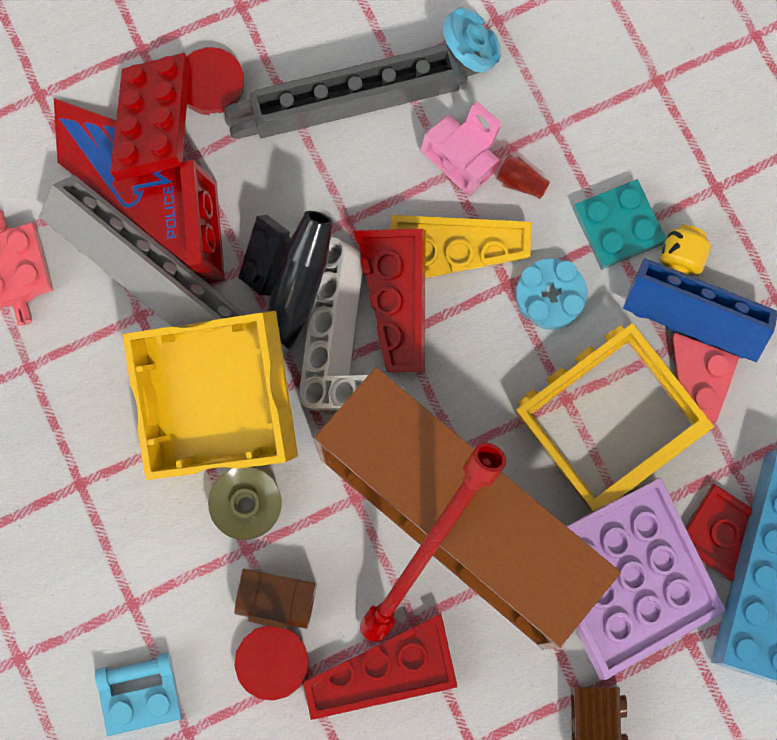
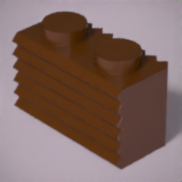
(597, 713)

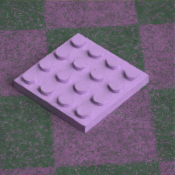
(661, 582)

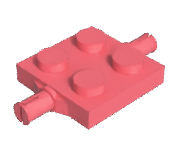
(22, 269)

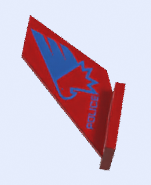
(170, 205)

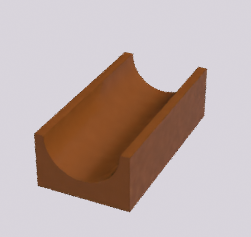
(503, 540)

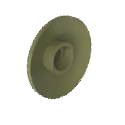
(231, 490)

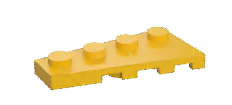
(468, 243)

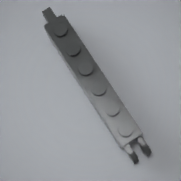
(349, 92)

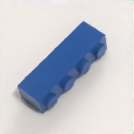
(700, 310)

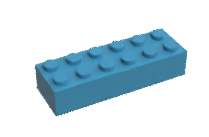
(749, 625)

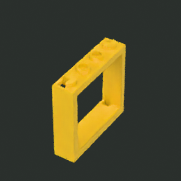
(588, 361)

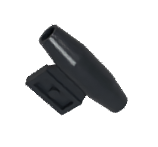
(288, 268)

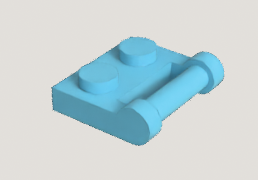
(139, 707)

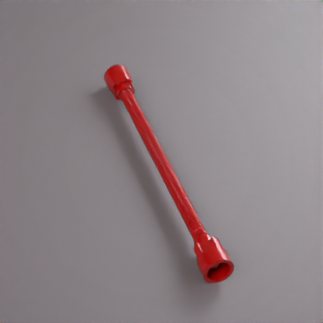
(480, 470)

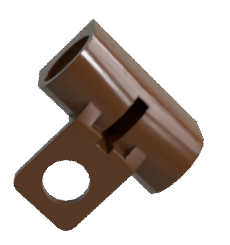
(274, 600)

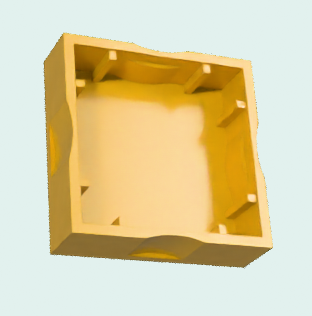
(211, 395)

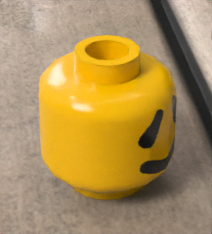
(686, 250)

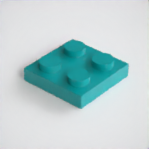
(619, 224)

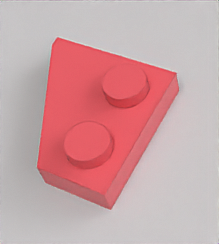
(703, 373)

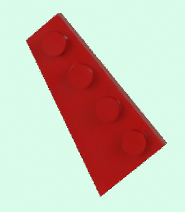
(396, 280)
(395, 670)

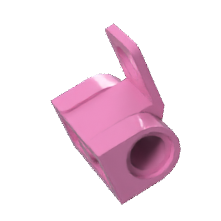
(463, 149)

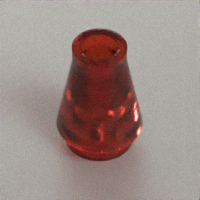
(521, 177)

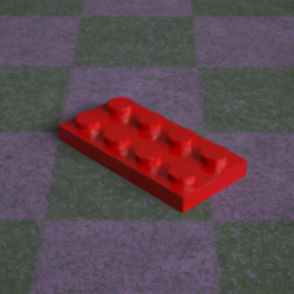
(151, 117)

